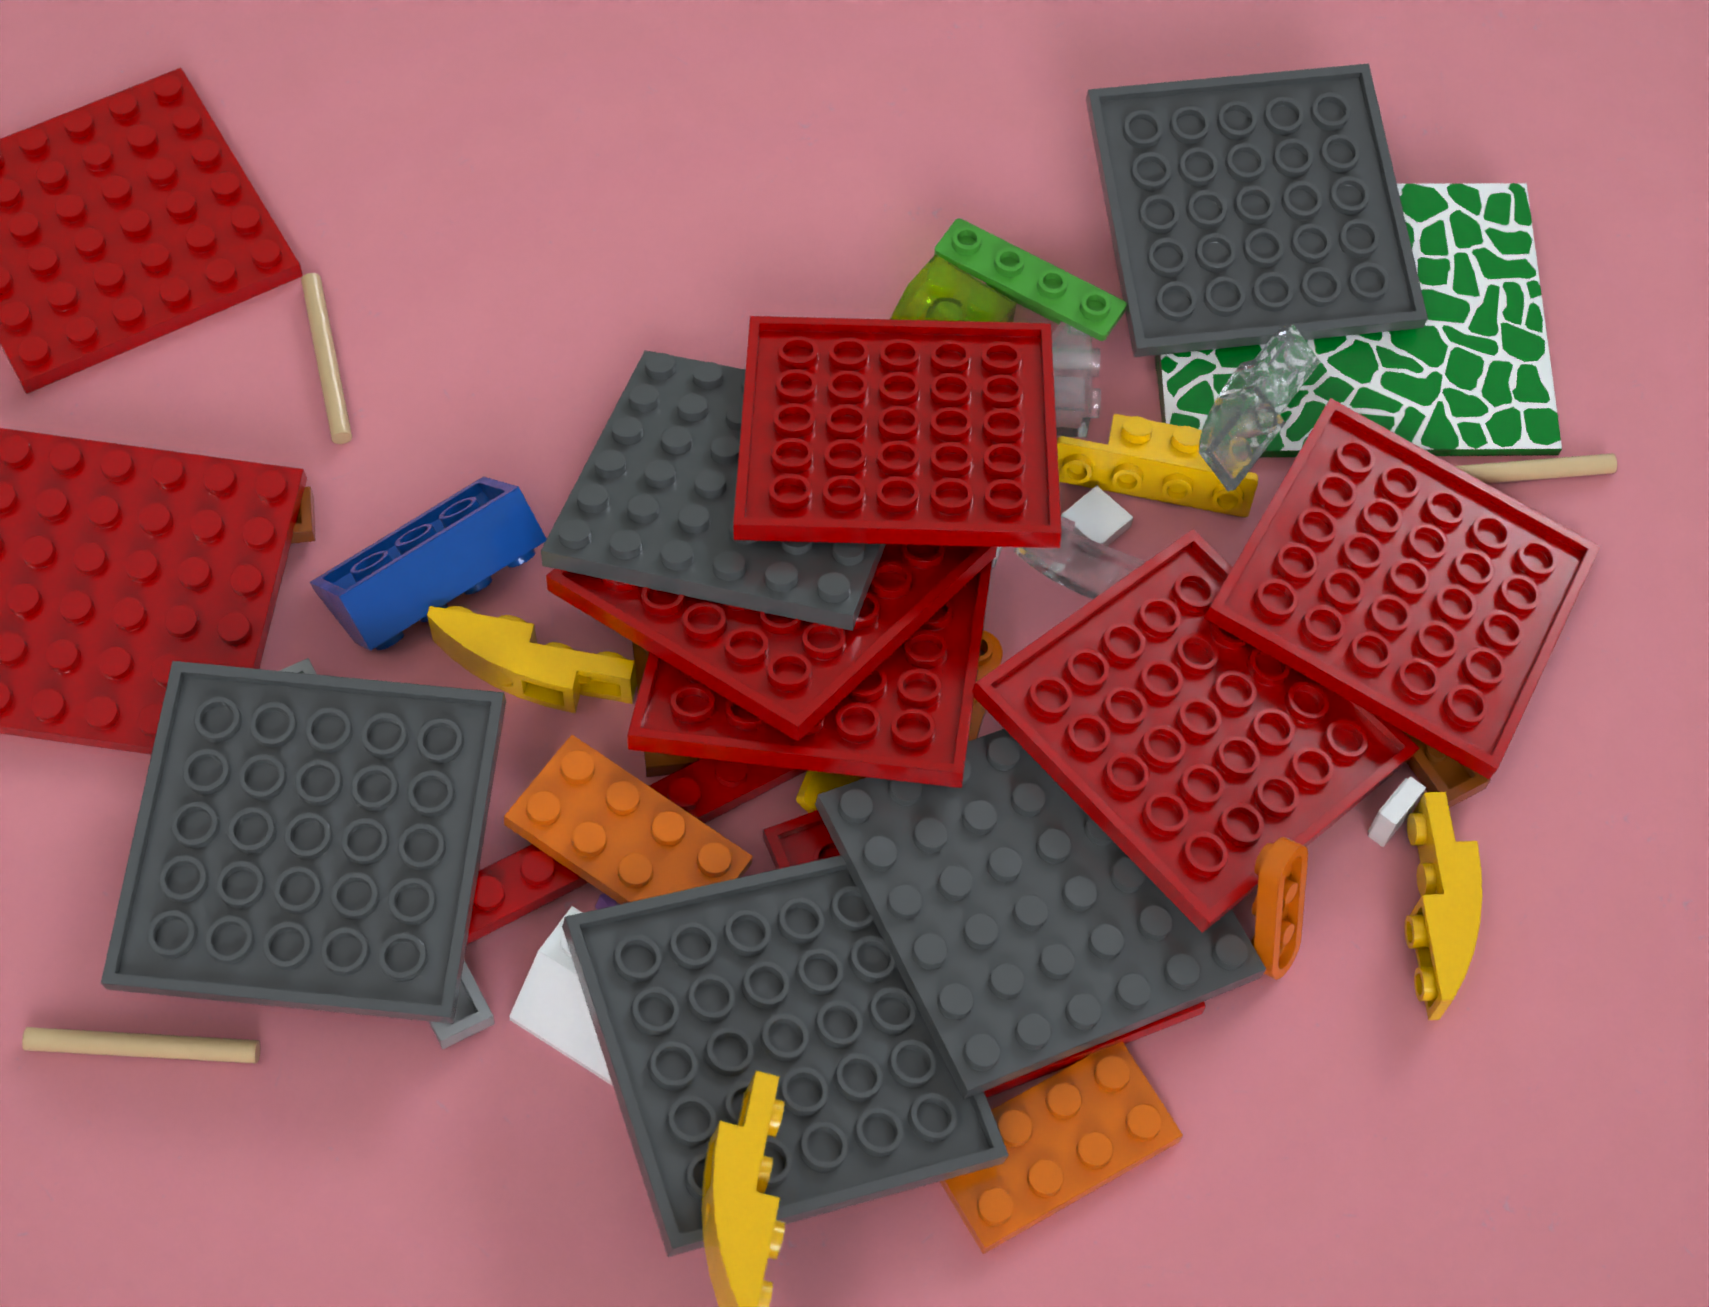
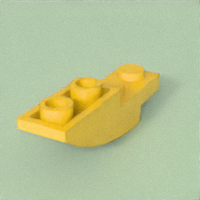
(508, 657)
(1448, 914)
(736, 1213)

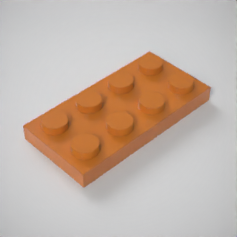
(619, 829)
(1063, 1145)

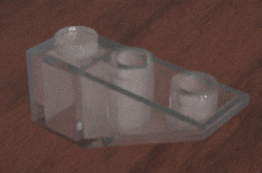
(1073, 369)

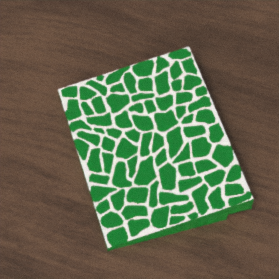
(1457, 386)

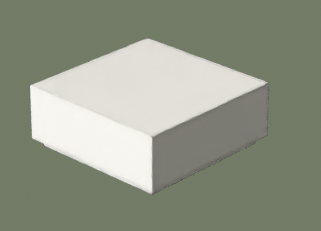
(1098, 517)
(1395, 811)

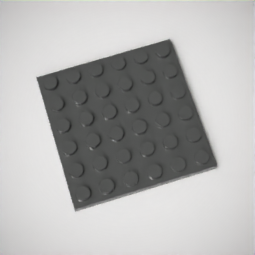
(1253, 209)
(662, 506)
(308, 843)
(1021, 916)
(784, 983)

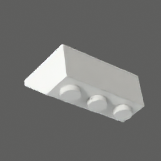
(555, 1006)

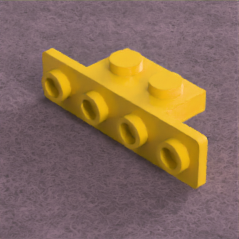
(1154, 464)

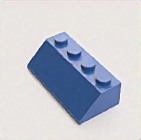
(430, 562)

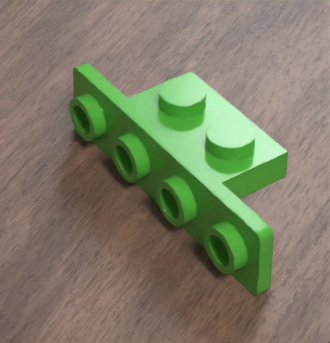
(1030, 280)

